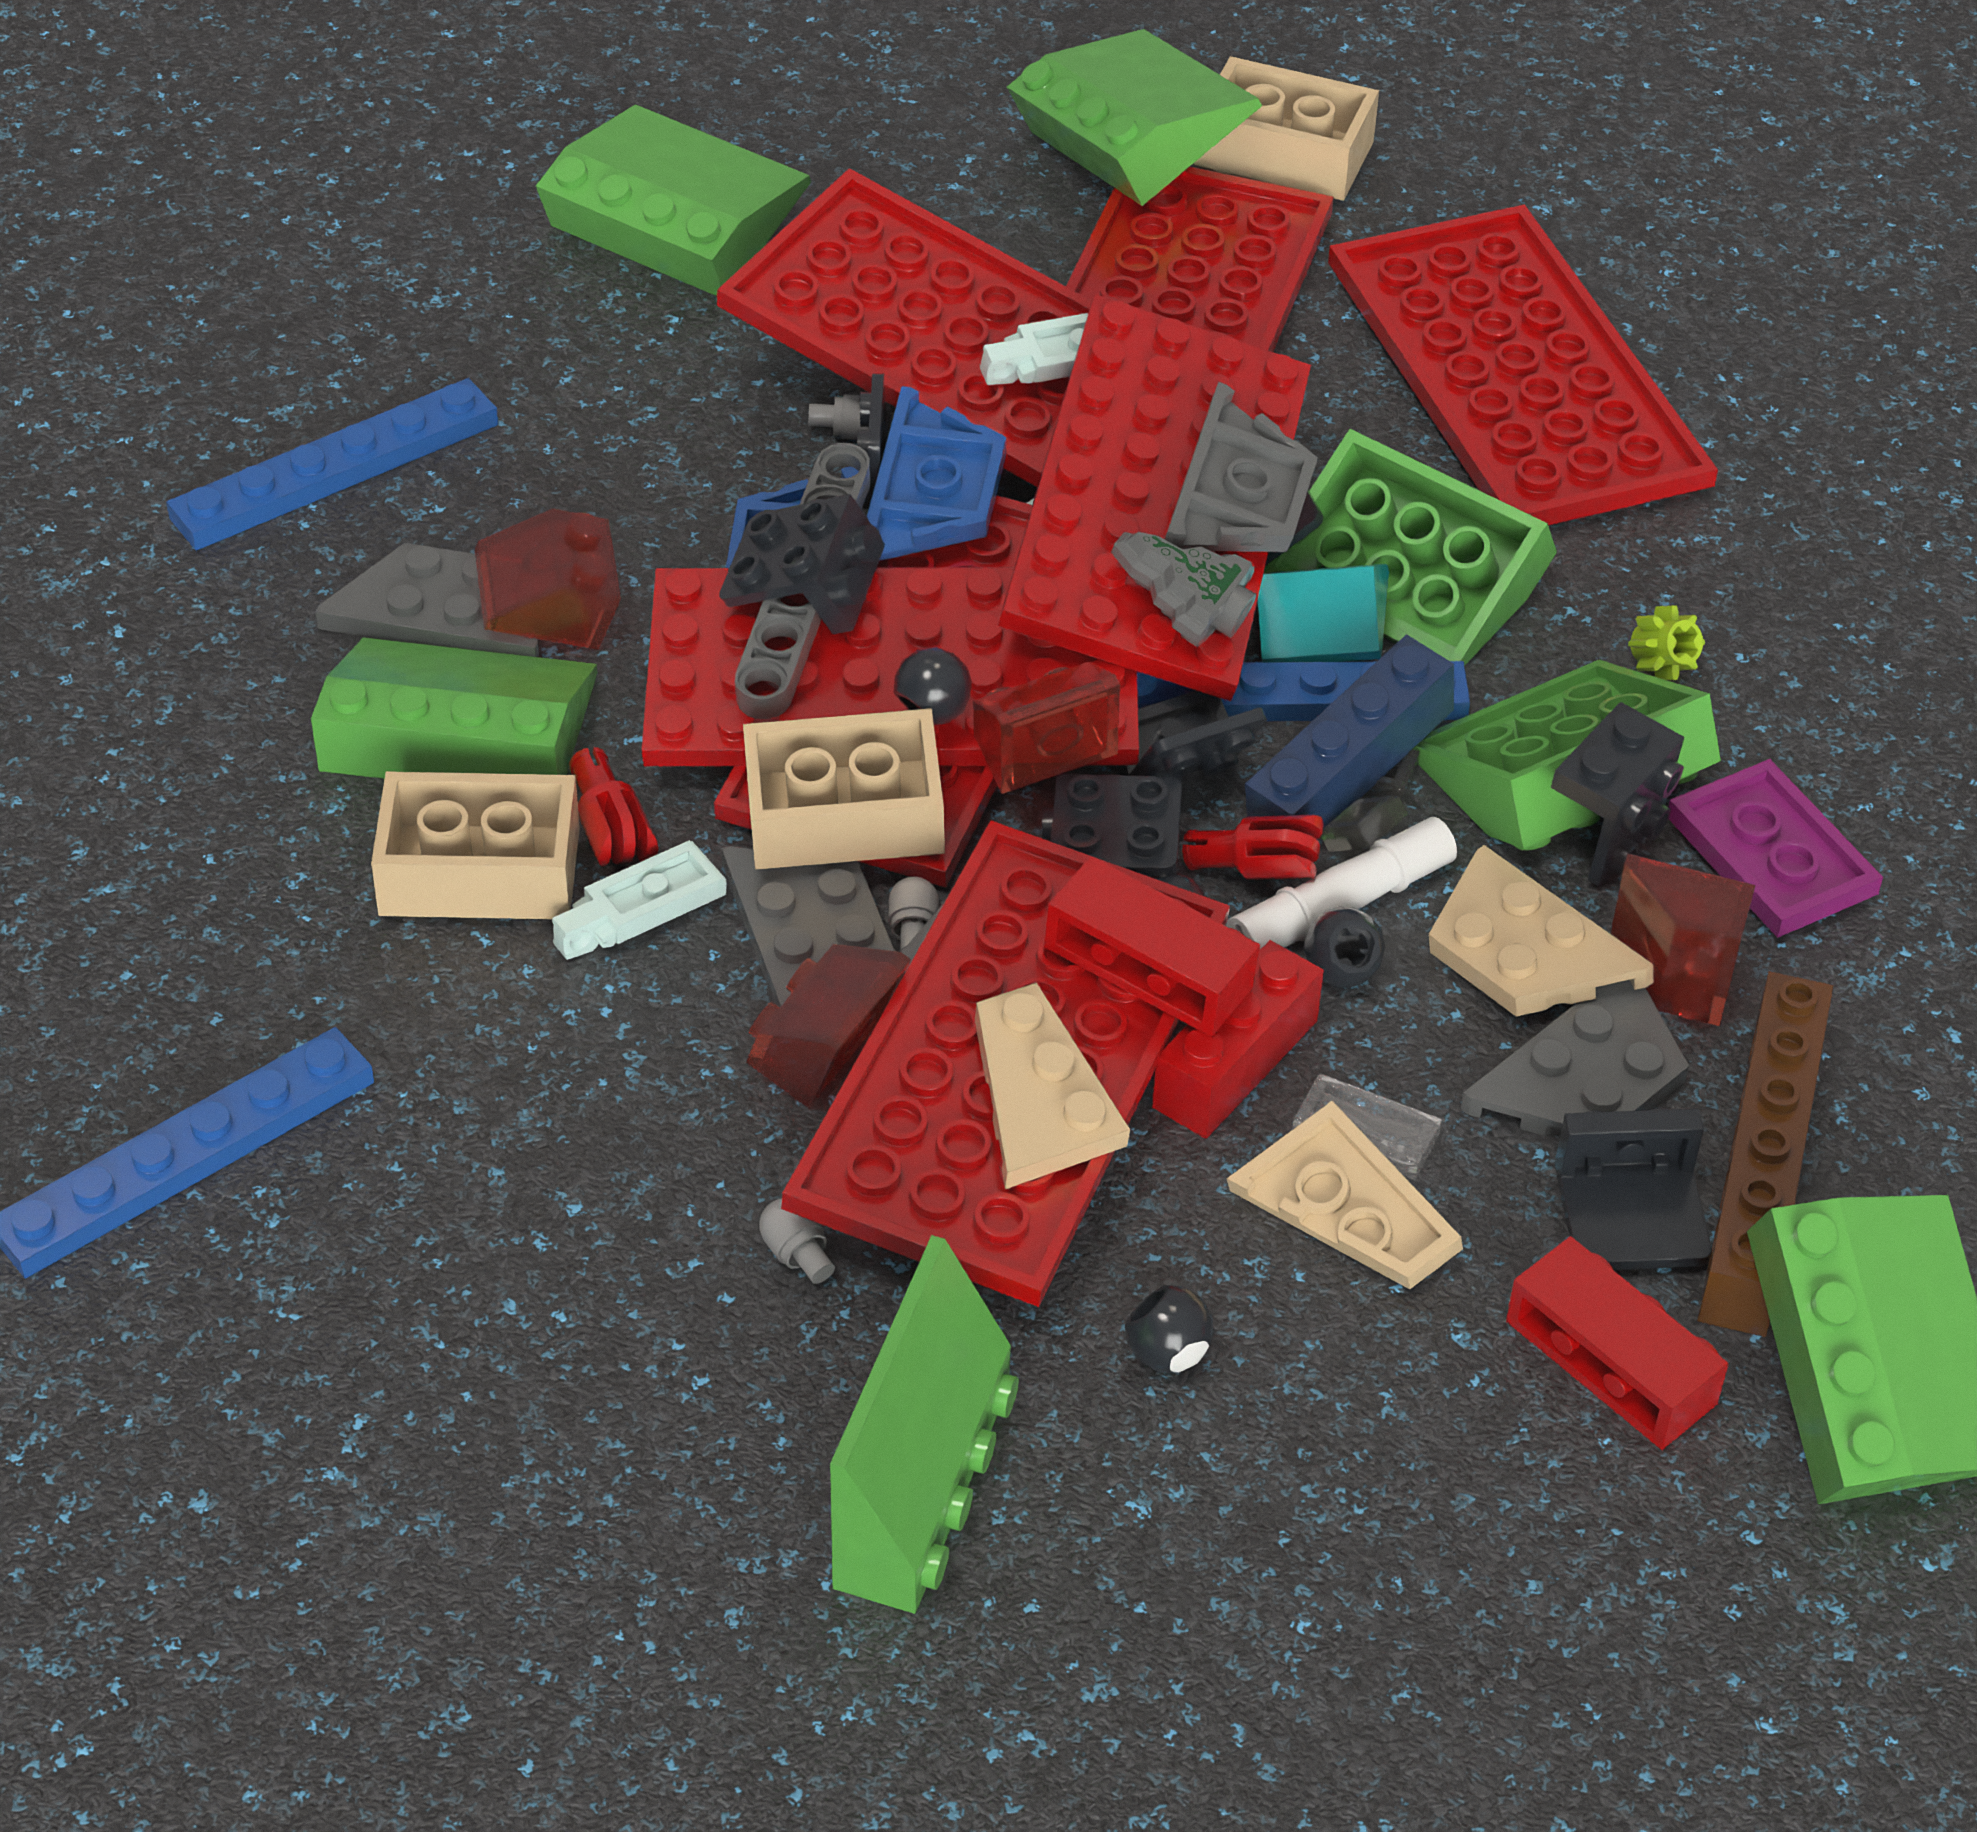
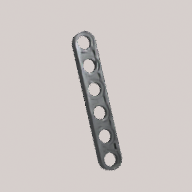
(795, 622)

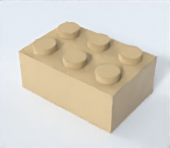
(1303, 136)
(844, 789)
(476, 845)

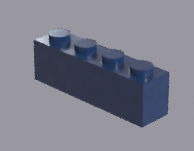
(1357, 736)

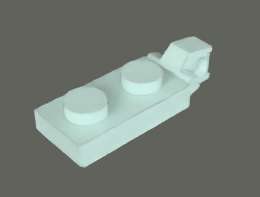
(1035, 352)
(638, 900)

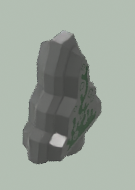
(1190, 584)

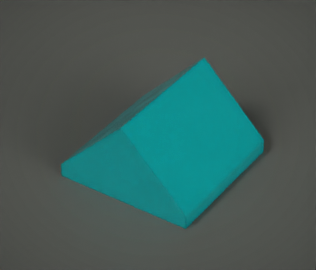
(1323, 614)

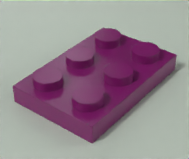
(1772, 836)

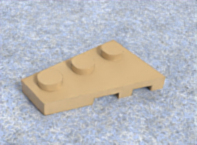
(1041, 1089)
(1350, 1197)

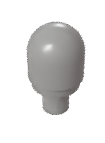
(842, 416)
(911, 907)
(796, 1241)

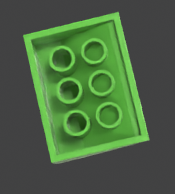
(1130, 109)
(669, 196)
(1450, 550)
(449, 711)
(1506, 755)
(1874, 1339)
(918, 1437)

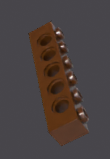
(1765, 1144)

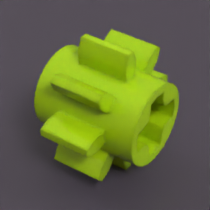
(1666, 642)

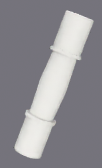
(1353, 883)

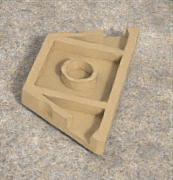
(1526, 941)

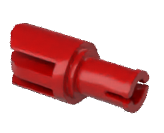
(610, 812)
(1259, 847)

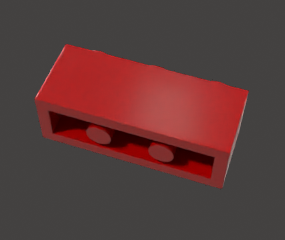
(1151, 945)
(1207, 1076)
(1617, 1342)

